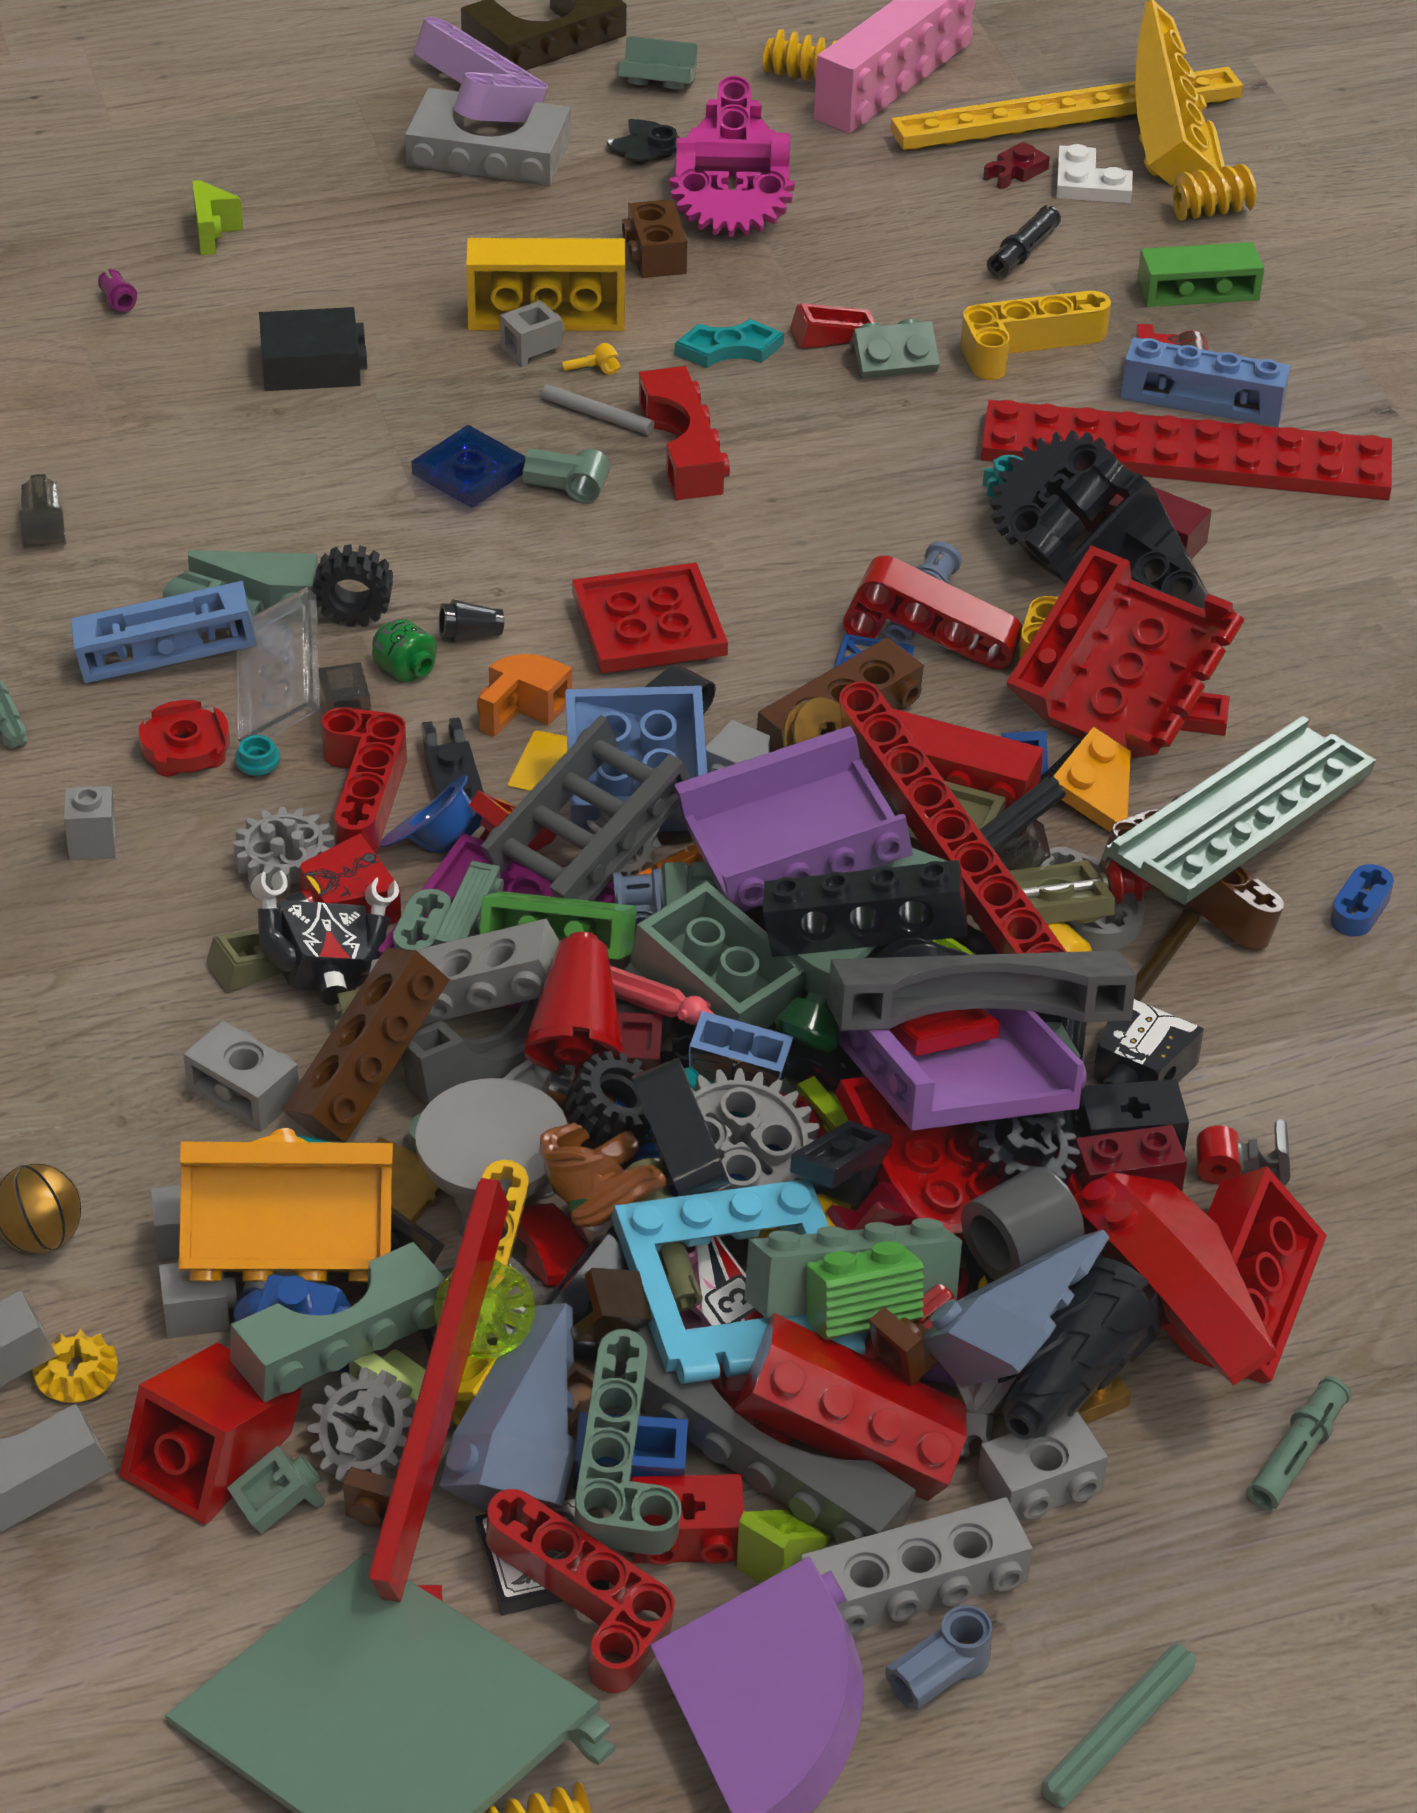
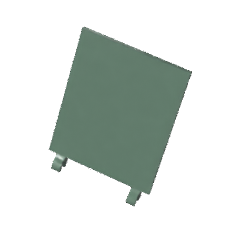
(386, 1707)

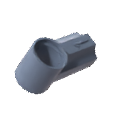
(941, 1659)

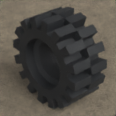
(357, 567)
(596, 1110)

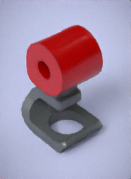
(1224, 1156)

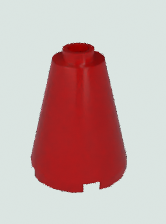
(575, 1007)

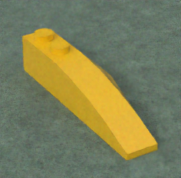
(1167, 103)

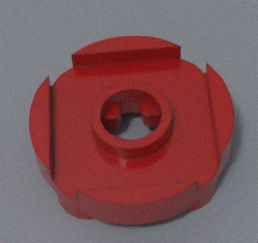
(203, 747)

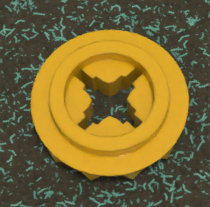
(90, 1379)

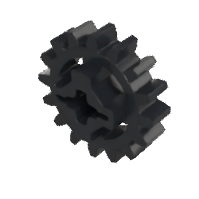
(1023, 1142)

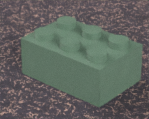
(717, 954)

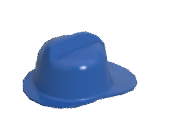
(439, 822)

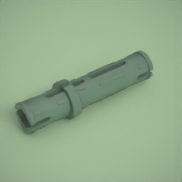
(1309, 1427)

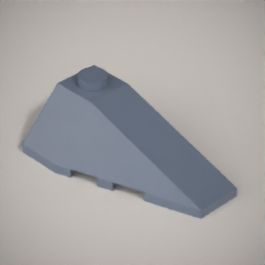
(1009, 1319)
(519, 1420)

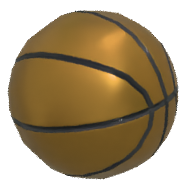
(38, 1208)

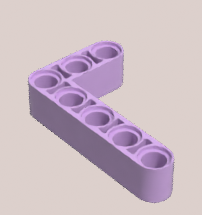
(490, 83)

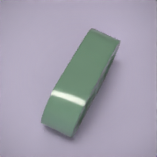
(414, 925)

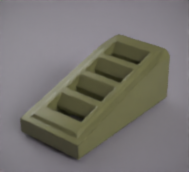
(238, 960)

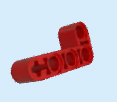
(932, 610)
(376, 754)
(521, 1533)

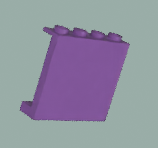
(791, 816)
(983, 1081)

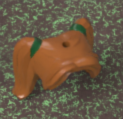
(593, 1178)

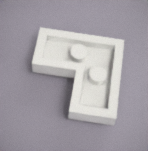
(1083, 181)

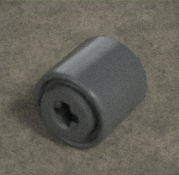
(1020, 1221)

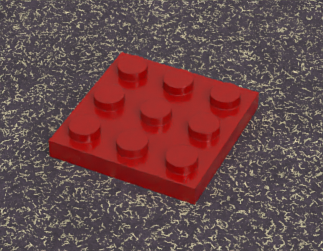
(649, 617)

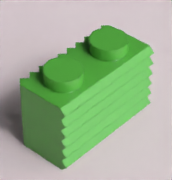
(852, 1288)

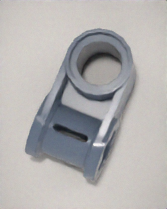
(640, 891)

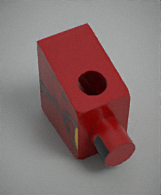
(343, 876)

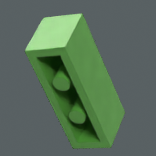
(1200, 274)
(608, 921)

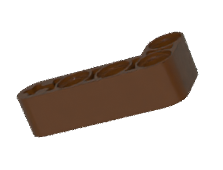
(1234, 904)

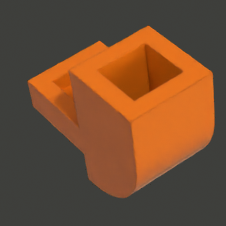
(524, 686)

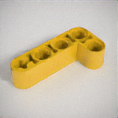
(1030, 324)

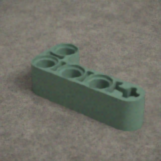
(617, 1439)

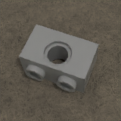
(241, 1075)
(1043, 1470)

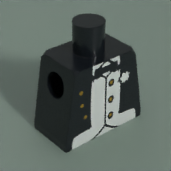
(1147, 1048)

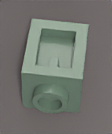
(275, 1488)

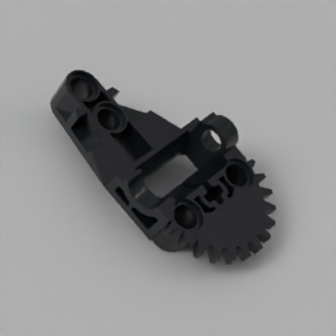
(1089, 477)

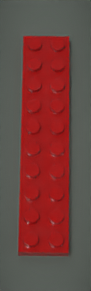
(1204, 448)

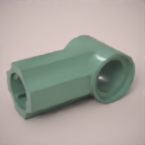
(577, 474)

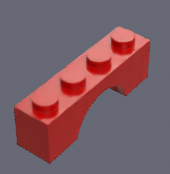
(693, 459)

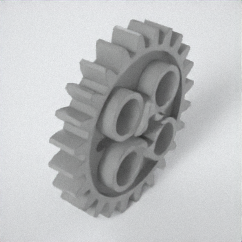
(743, 1140)

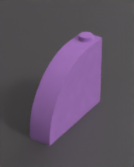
(771, 1690)

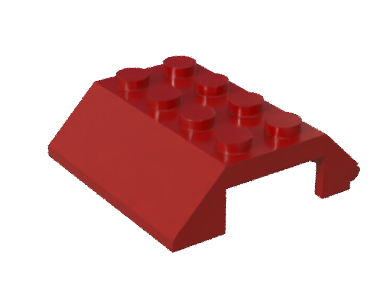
(1122, 656)

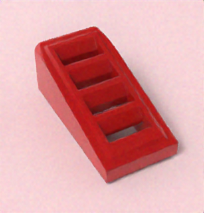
(826, 325)

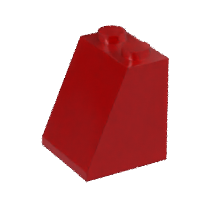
(201, 1432)

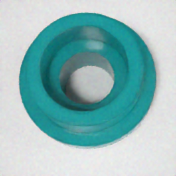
(257, 755)

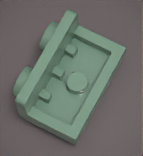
(659, 60)
(895, 348)

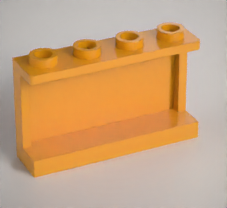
(283, 1209)

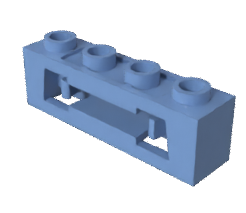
(1205, 381)
(163, 631)

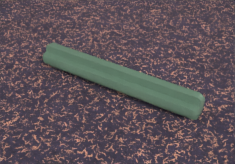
(1118, 1726)

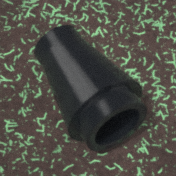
(469, 621)

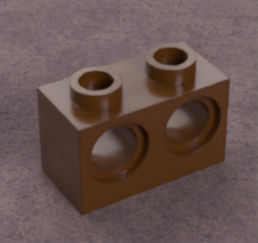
(655, 238)

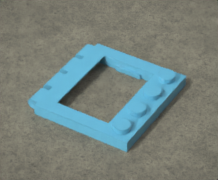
(694, 1221)

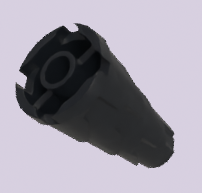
(1092, 1341)

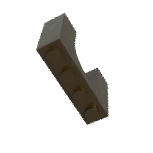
(539, 42)

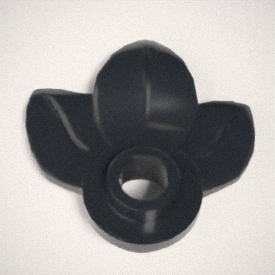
(645, 141)

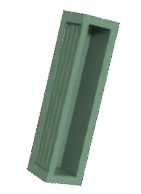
(465, 911)

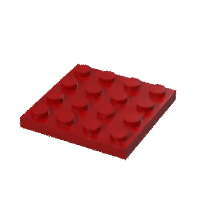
(927, 1164)

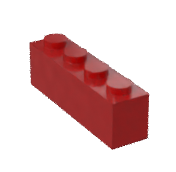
(977, 757)

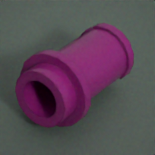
(120, 294)

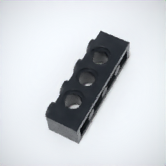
(864, 908)

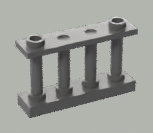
(620, 838)

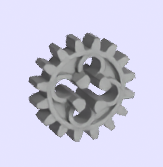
(280, 837)

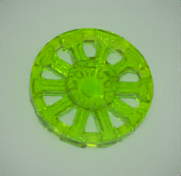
(496, 1312)

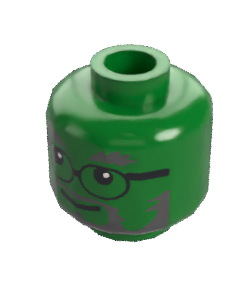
(404, 650)

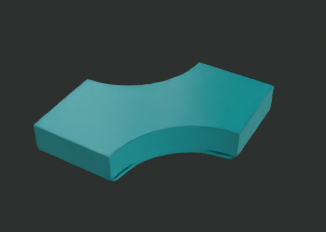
(714, 344)

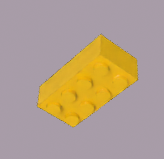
(569, 275)

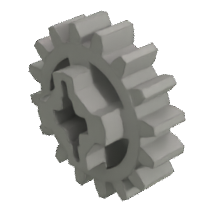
(365, 1401)

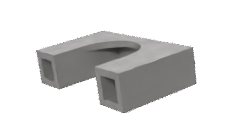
(526, 155)
(53, 1455)

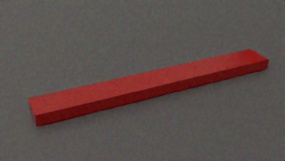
(439, 1391)

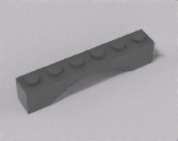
(899, 989)
(834, 1494)

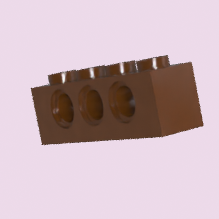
(883, 665)
(366, 1044)

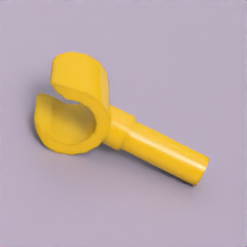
(603, 356)

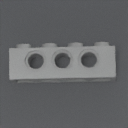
(491, 969)
(955, 1559)

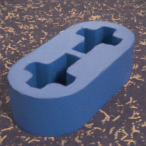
(1354, 896)

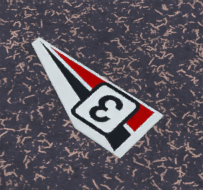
(721, 1270)

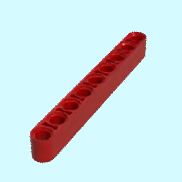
(943, 823)

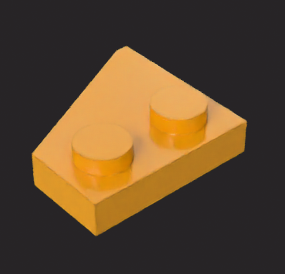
(1097, 779)

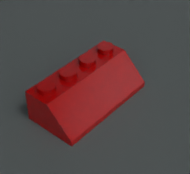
(1274, 1252)
(853, 1407)

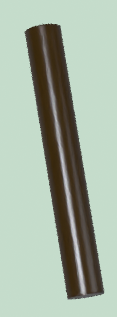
(1164, 952)

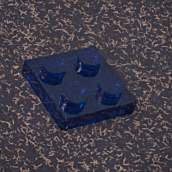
(469, 466)

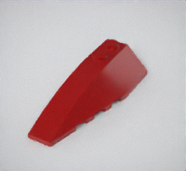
(1186, 1263)

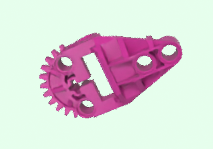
(737, 144)

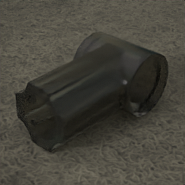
(41, 515)

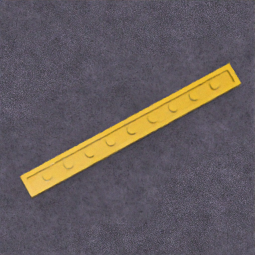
(1043, 111)

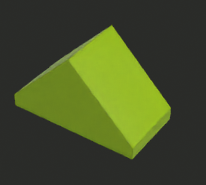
(774, 1541)

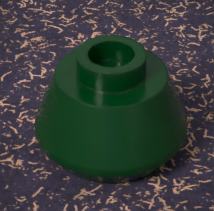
(809, 1023)

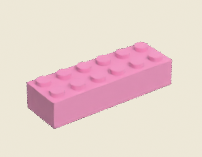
(887, 58)

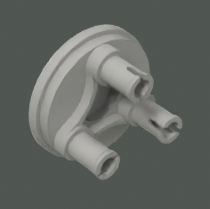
(483, 1124)

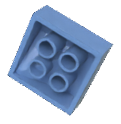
(648, 728)

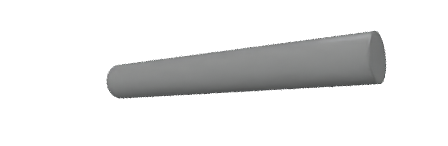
(597, 409)

